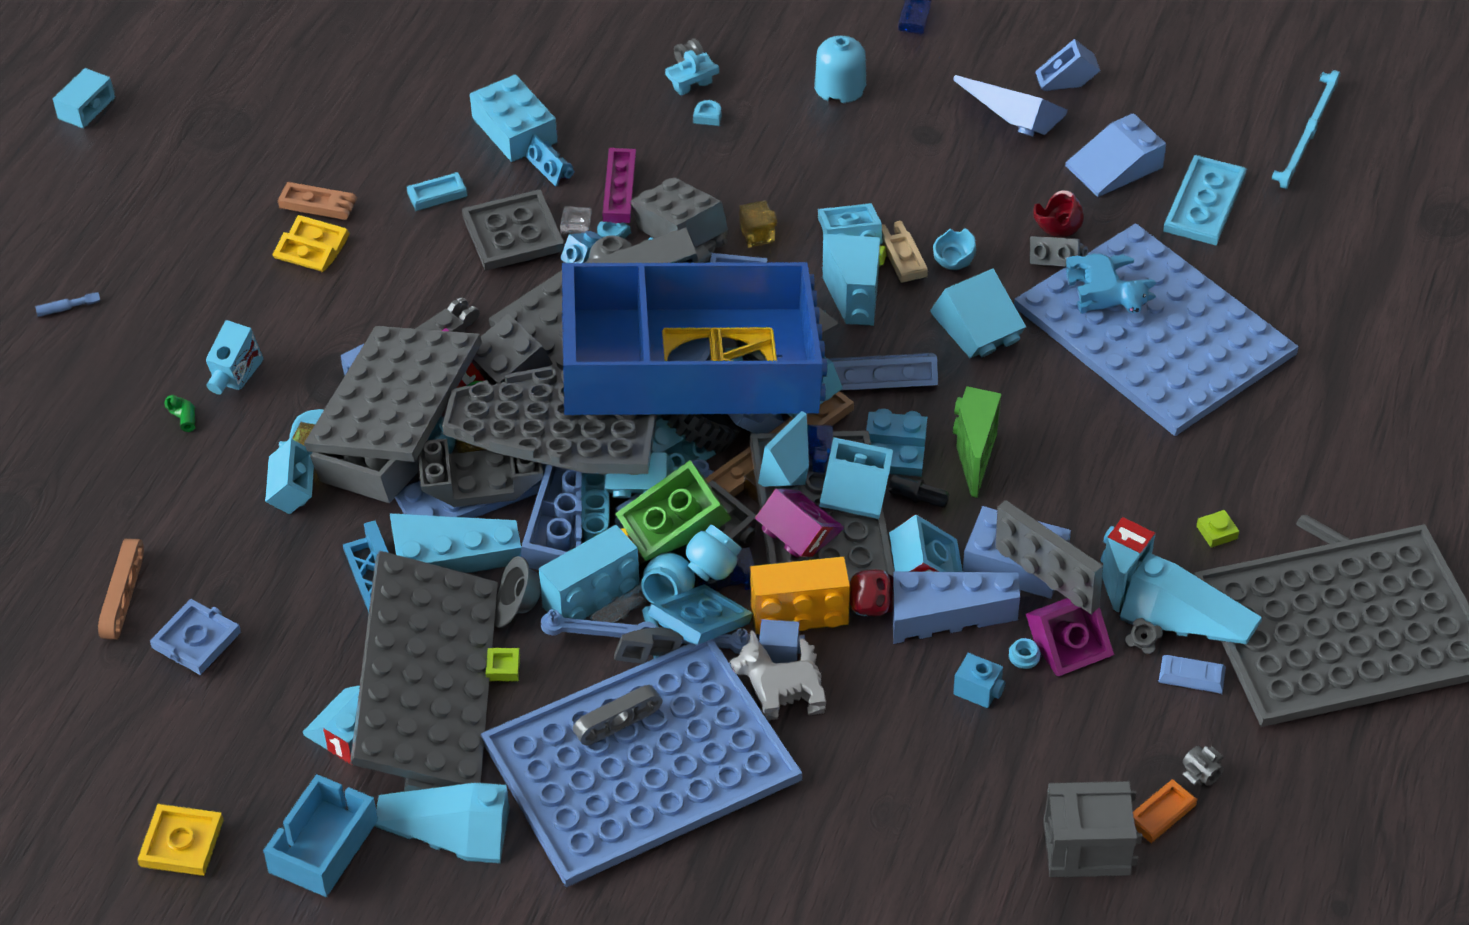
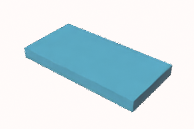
(1205, 200)

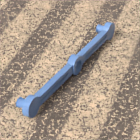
(554, 624)

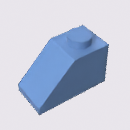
(1068, 68)

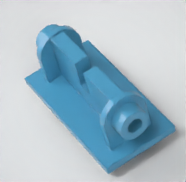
(548, 161)

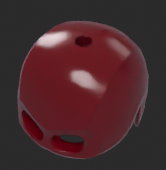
(1061, 216)
(871, 592)

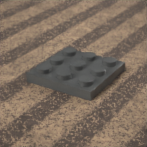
(513, 229)

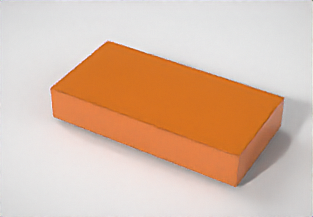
(1163, 810)

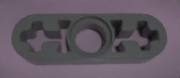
(617, 715)

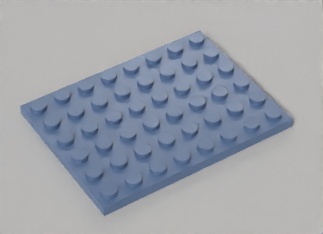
(1176, 354)
(650, 781)

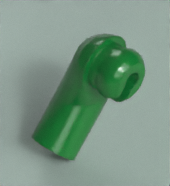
(182, 409)

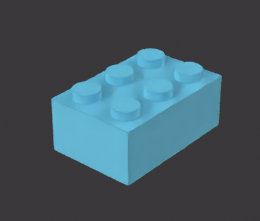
(511, 116)
(590, 575)

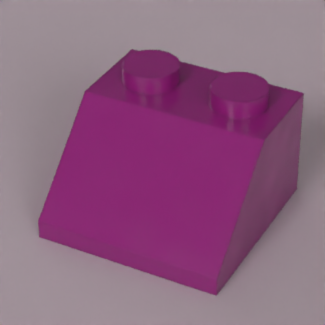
(1069, 636)

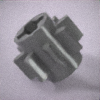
(1203, 765)

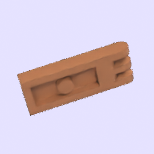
(316, 200)

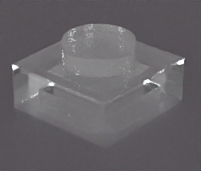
(576, 220)

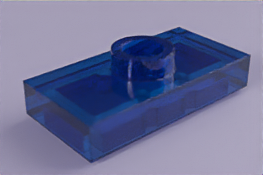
(914, 16)

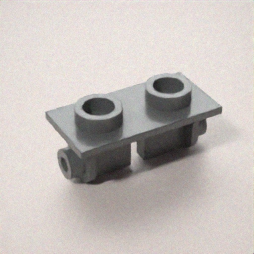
(1054, 250)

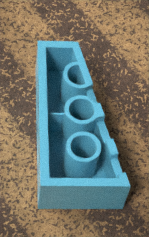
(456, 541)

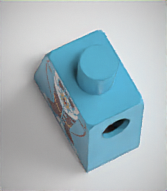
(233, 357)

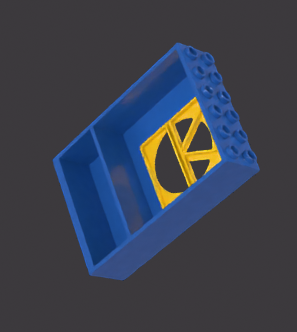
(631, 316)

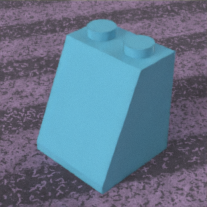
(852, 275)
(979, 314)

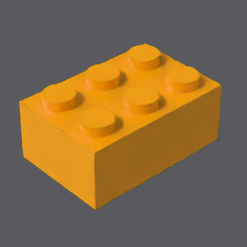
(801, 592)

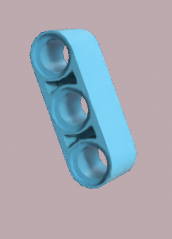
(595, 505)

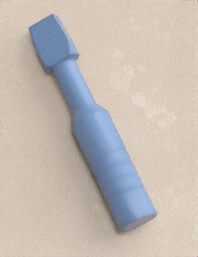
(66, 304)

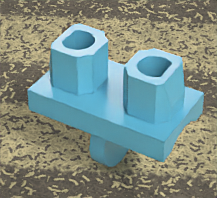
(692, 70)

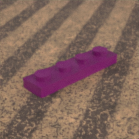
(619, 185)

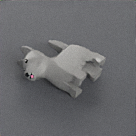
(781, 681)

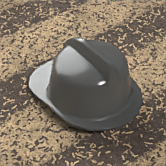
(517, 591)

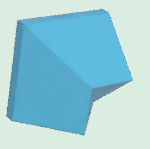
(786, 455)

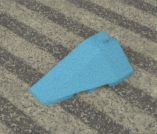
(456, 818)

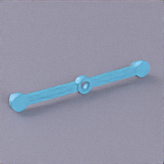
(1285, 177)

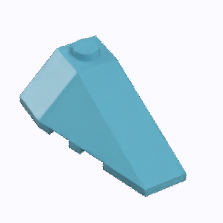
(1185, 604)

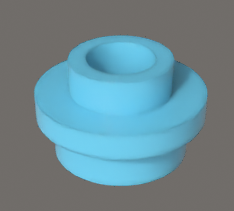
(1024, 647)

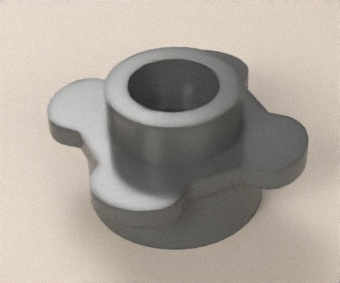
(1141, 627)

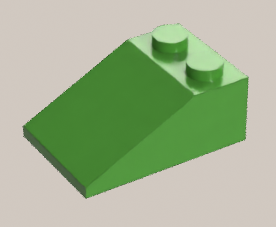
(976, 433)
(672, 512)

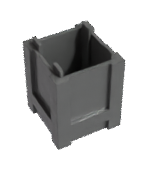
(1090, 829)

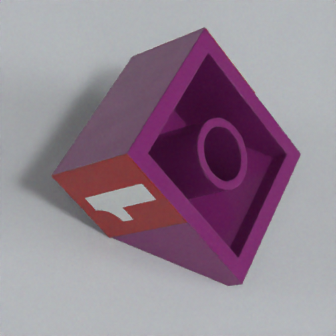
(797, 522)

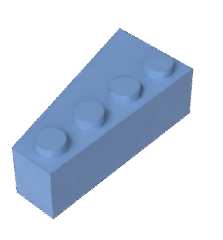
(952, 601)

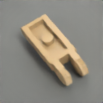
(903, 253)

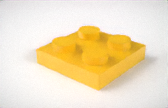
(180, 839)

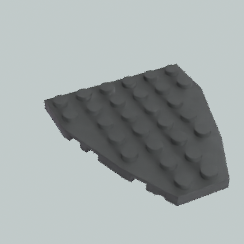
(529, 423)

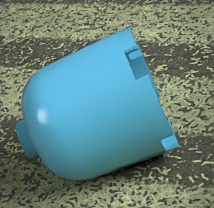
(840, 69)

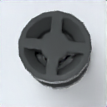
(692, 44)

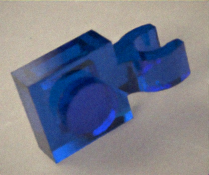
(819, 445)

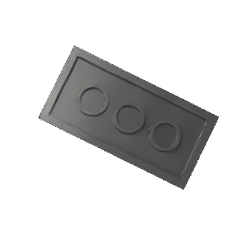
(1048, 557)

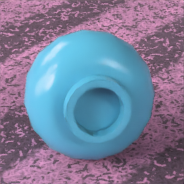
(712, 554)
(666, 577)

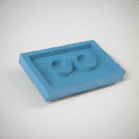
(700, 614)

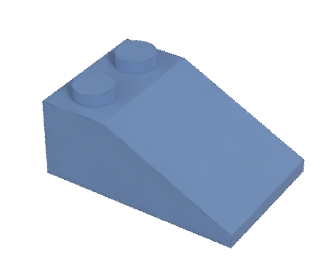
(1118, 156)

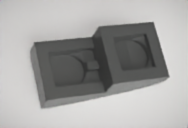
(638, 644)

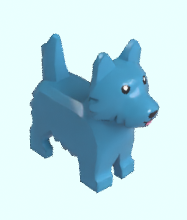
(1102, 285)

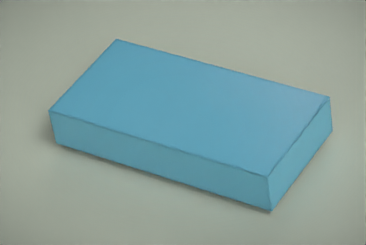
(437, 191)

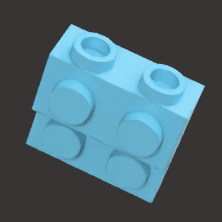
(851, 220)

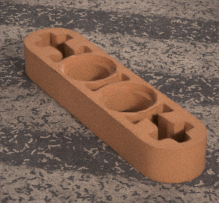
(121, 589)

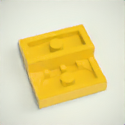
(311, 243)

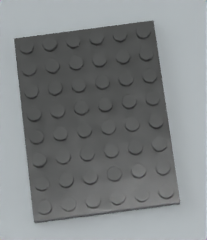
(1347, 624)

